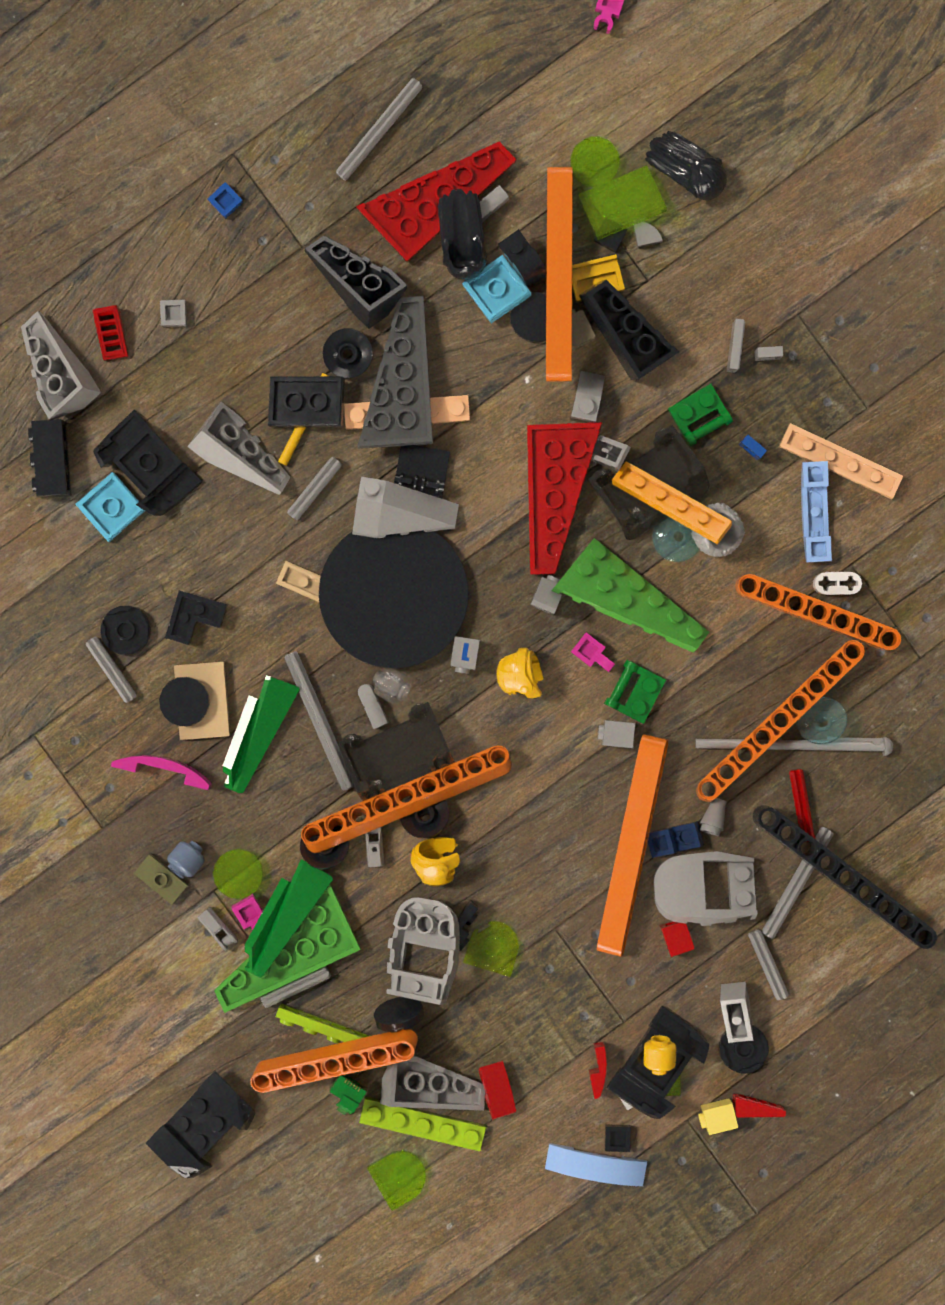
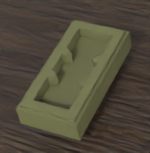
(161, 879)

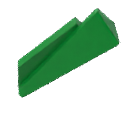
(256, 731)
(284, 915)

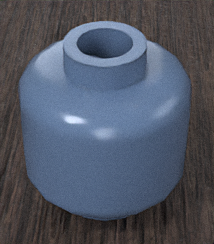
(185, 859)

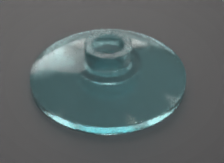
(668, 547)
(823, 710)

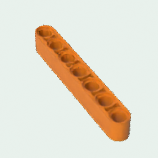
(829, 616)
(342, 1052)

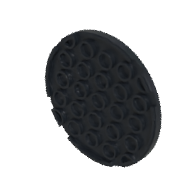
(393, 597)

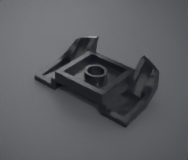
(147, 464)
(639, 1085)
(200, 1126)

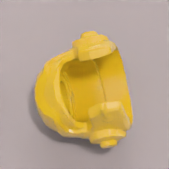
(520, 673)
(431, 864)

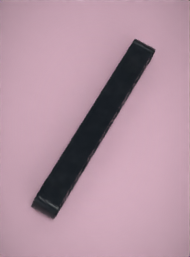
(853, 884)

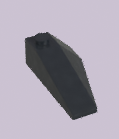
(363, 286)

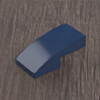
(675, 839)

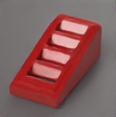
(105, 311)
(751, 1107)

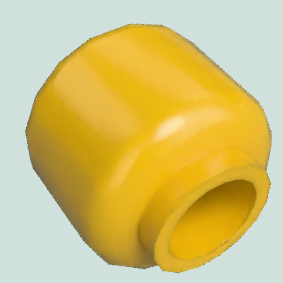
(659, 1054)

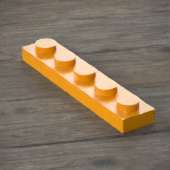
(672, 502)

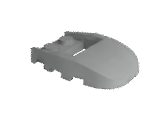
(681, 889)
(429, 925)

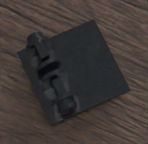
(422, 469)

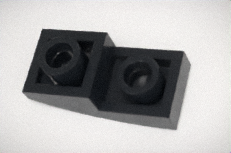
(467, 916)

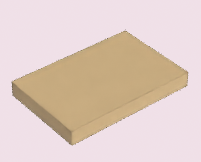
(217, 717)

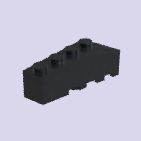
(626, 331)

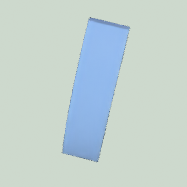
(815, 511)
(595, 1166)

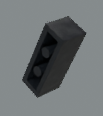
(50, 458)

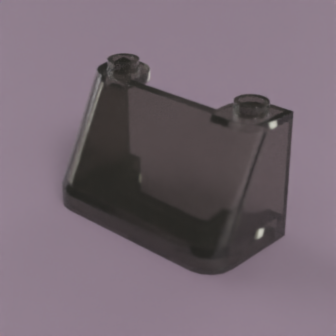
(669, 462)
(396, 753)

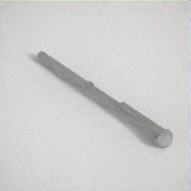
(841, 744)

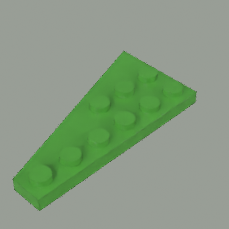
(623, 594)

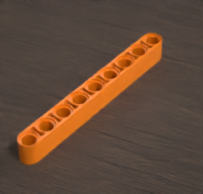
(559, 274)
(786, 710)
(394, 797)
(632, 845)

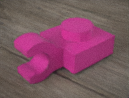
(590, 651)

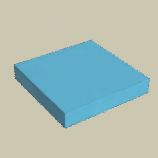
(497, 289)
(110, 506)

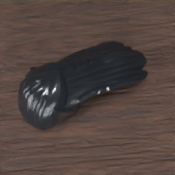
(687, 165)
(462, 234)

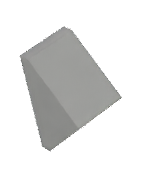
(610, 453)

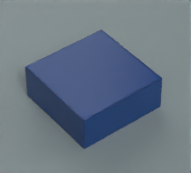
(225, 200)
(752, 447)

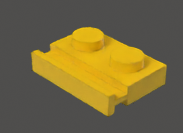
(591, 272)

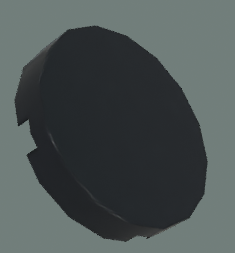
(529, 318)
(125, 630)
(184, 701)
(398, 1013)
(746, 1055)

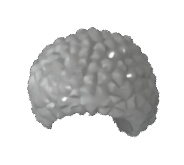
(730, 540)

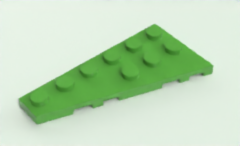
(315, 944)

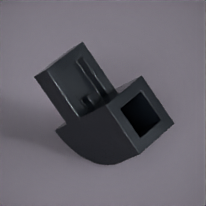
(523, 258)

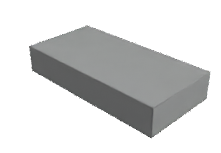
(736, 345)

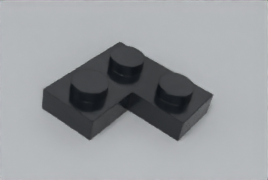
(190, 610)

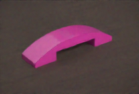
(193, 777)

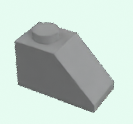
(587, 397)
(545, 598)
(736, 1012)

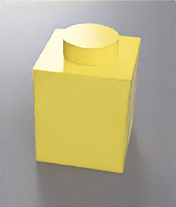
(718, 1116)

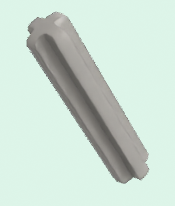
(314, 488)
(111, 669)
(768, 964)
(295, 987)

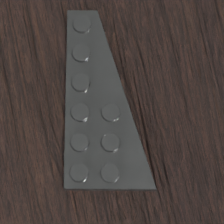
(401, 394)

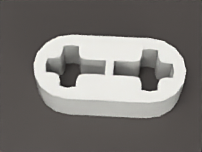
(837, 577)

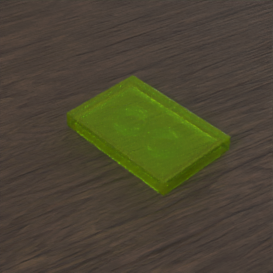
(622, 202)

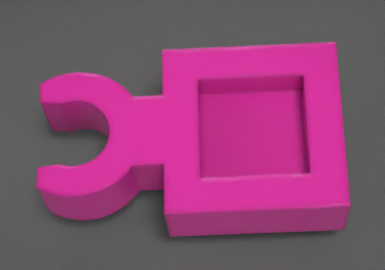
(608, 9)
(247, 911)

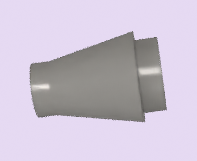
(714, 817)

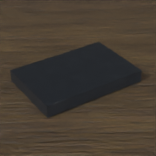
(306, 401)

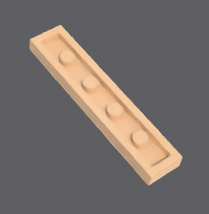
(442, 411)
(841, 461)

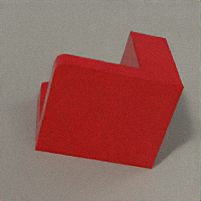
(676, 938)

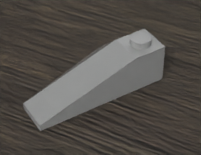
(60, 376)
(232, 448)
(394, 509)
(427, 1085)

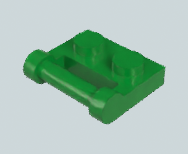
(695, 408)
(642, 696)

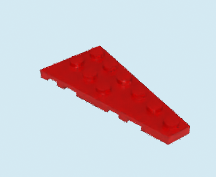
(410, 213)
(556, 474)

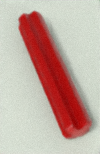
(801, 801)

